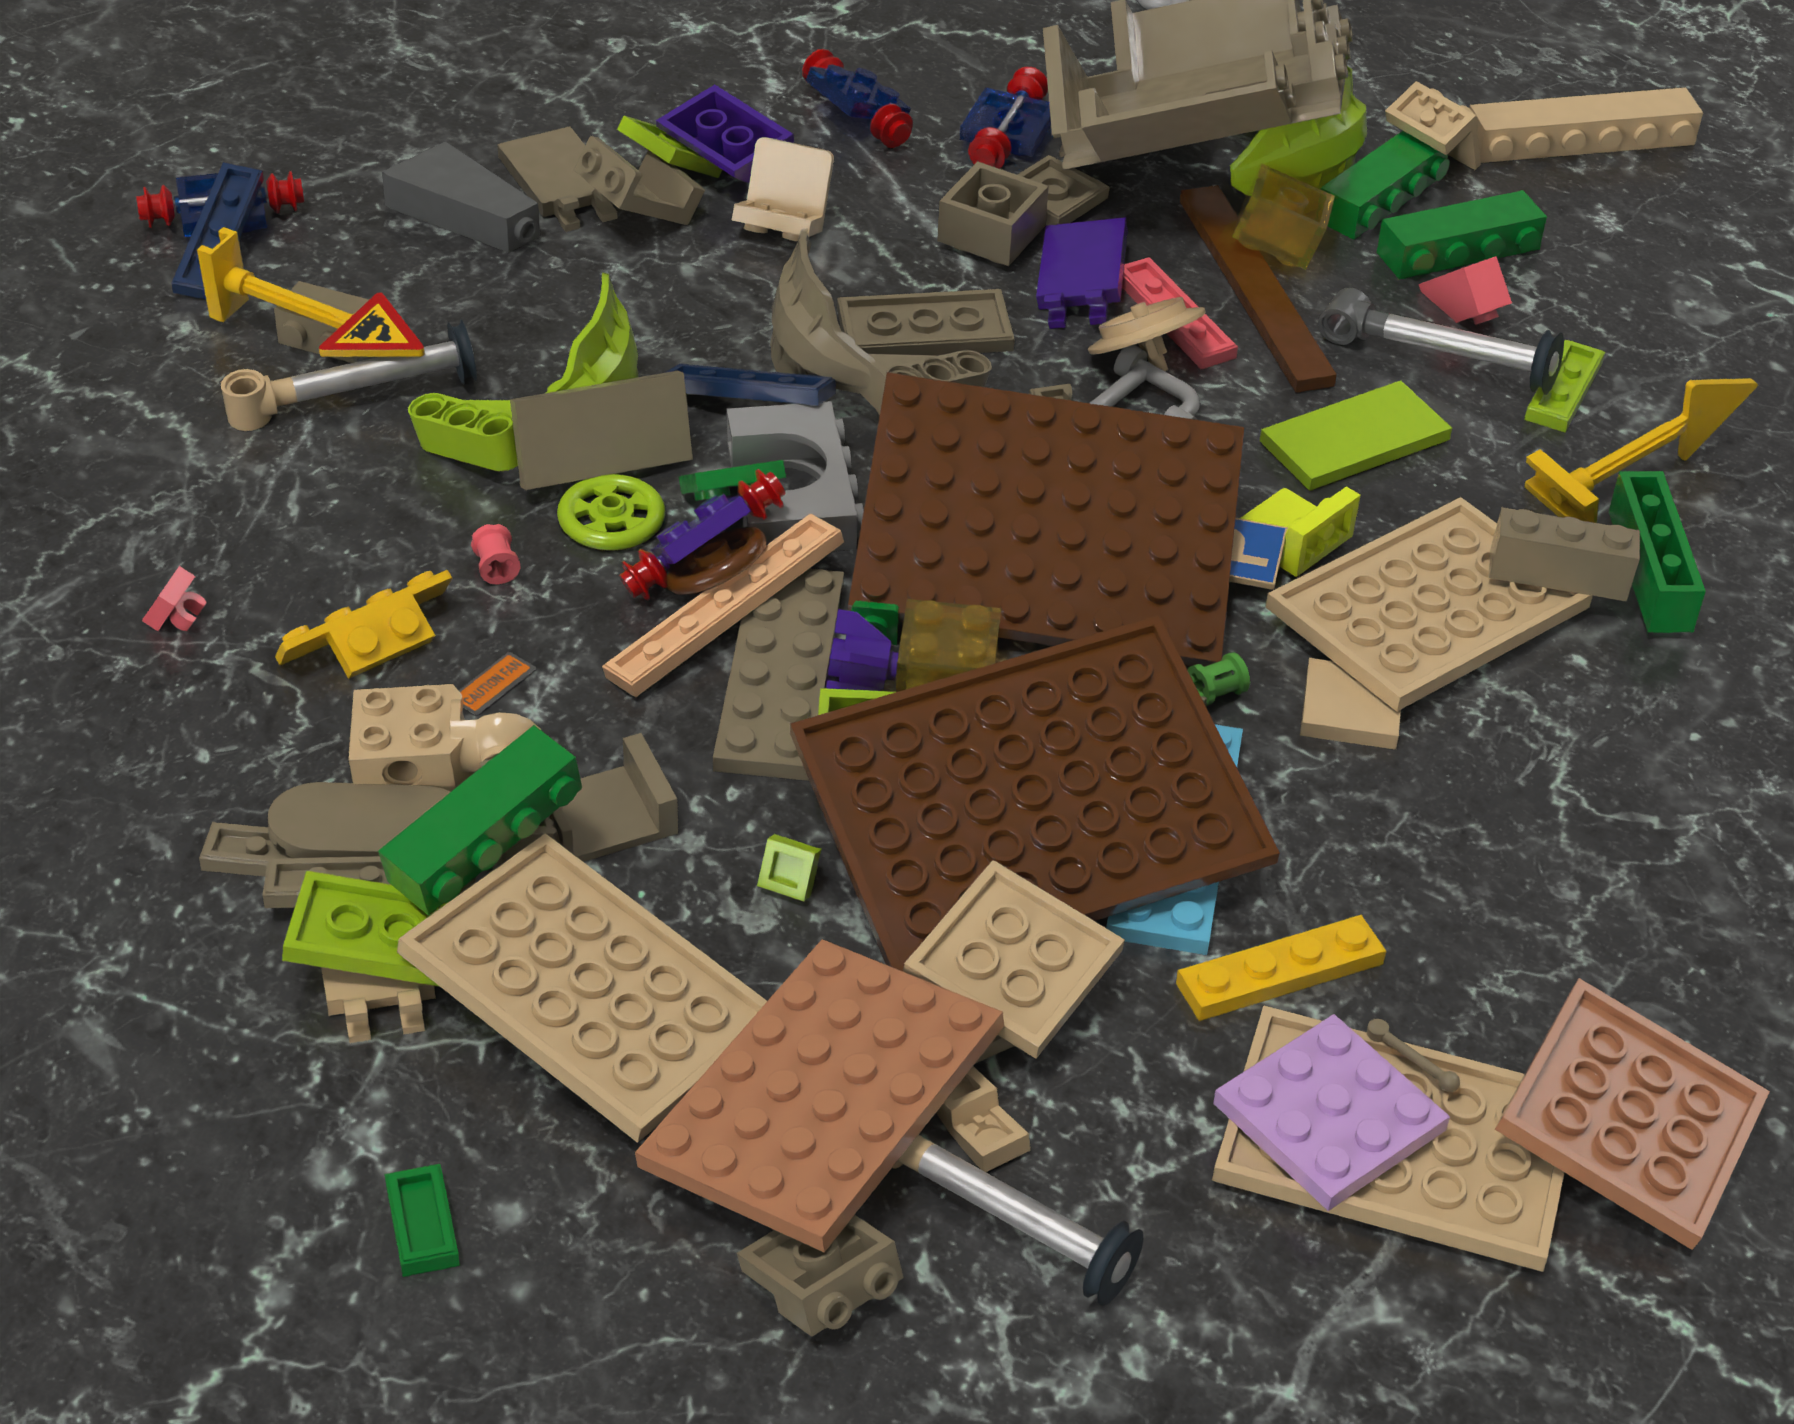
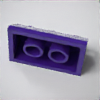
(721, 130)

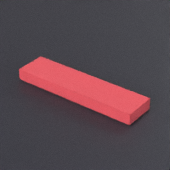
(1199, 339)

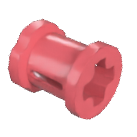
(497, 560)

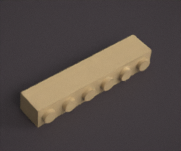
(1586, 124)

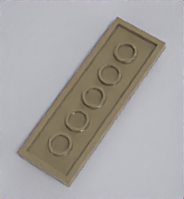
(778, 676)

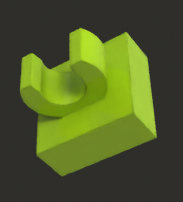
(789, 867)

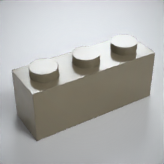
(1564, 554)

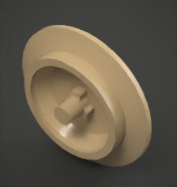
(1145, 326)

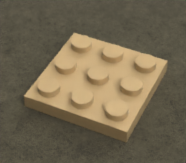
(1017, 954)

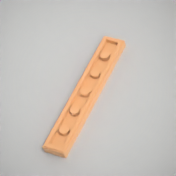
(722, 606)

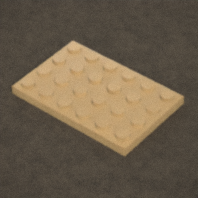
(1419, 606)
(584, 983)
(1457, 1190)

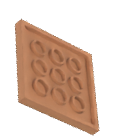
(1634, 1113)

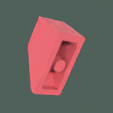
(1470, 292)

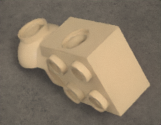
(422, 736)

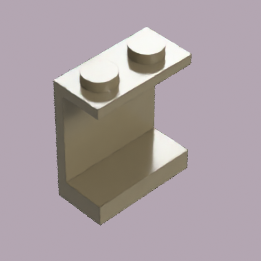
(619, 807)

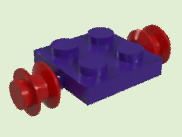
(711, 519)

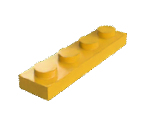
(1280, 967)

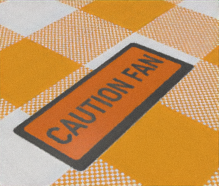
(494, 682)

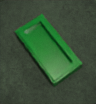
(421, 1220)

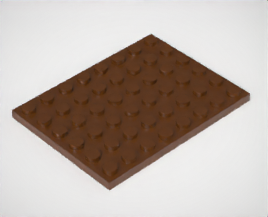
(1050, 513)
(1060, 764)

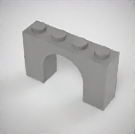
(807, 441)

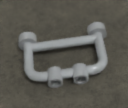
(1134, 370)

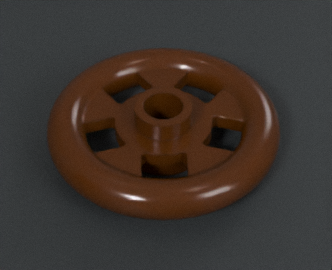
(716, 561)

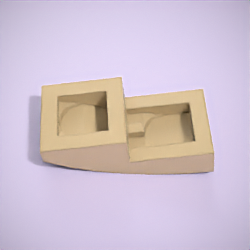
(981, 1124)

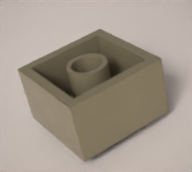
(992, 213)

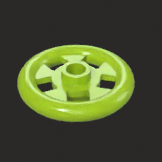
(611, 512)

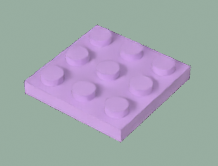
(1331, 1111)

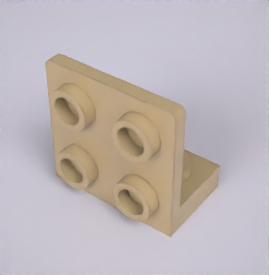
(1437, 123)

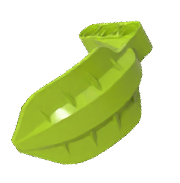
(1307, 149)
(483, 429)

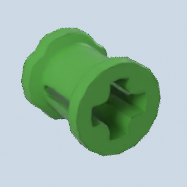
(1236, 683)

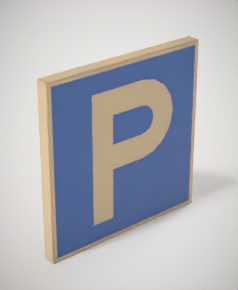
(1256, 553)

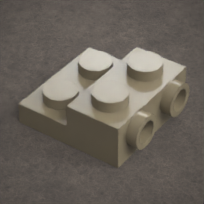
(824, 1287)

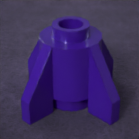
(862, 658)

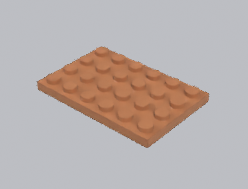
(820, 1093)

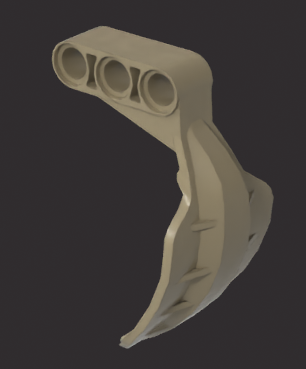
(811, 342)

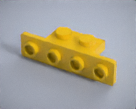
(374, 633)

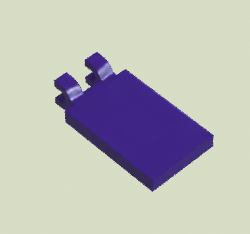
(1082, 267)

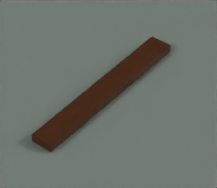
(1258, 291)

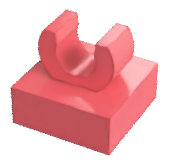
(174, 601)

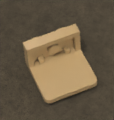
(786, 189)

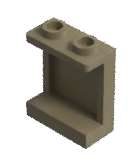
(653, 190)

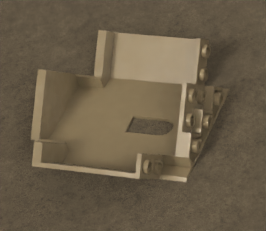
(1197, 76)

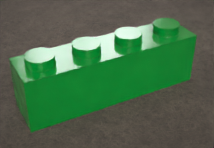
(1383, 183)
(1461, 234)
(1667, 574)
(481, 820)

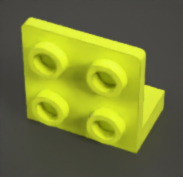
(1311, 528)

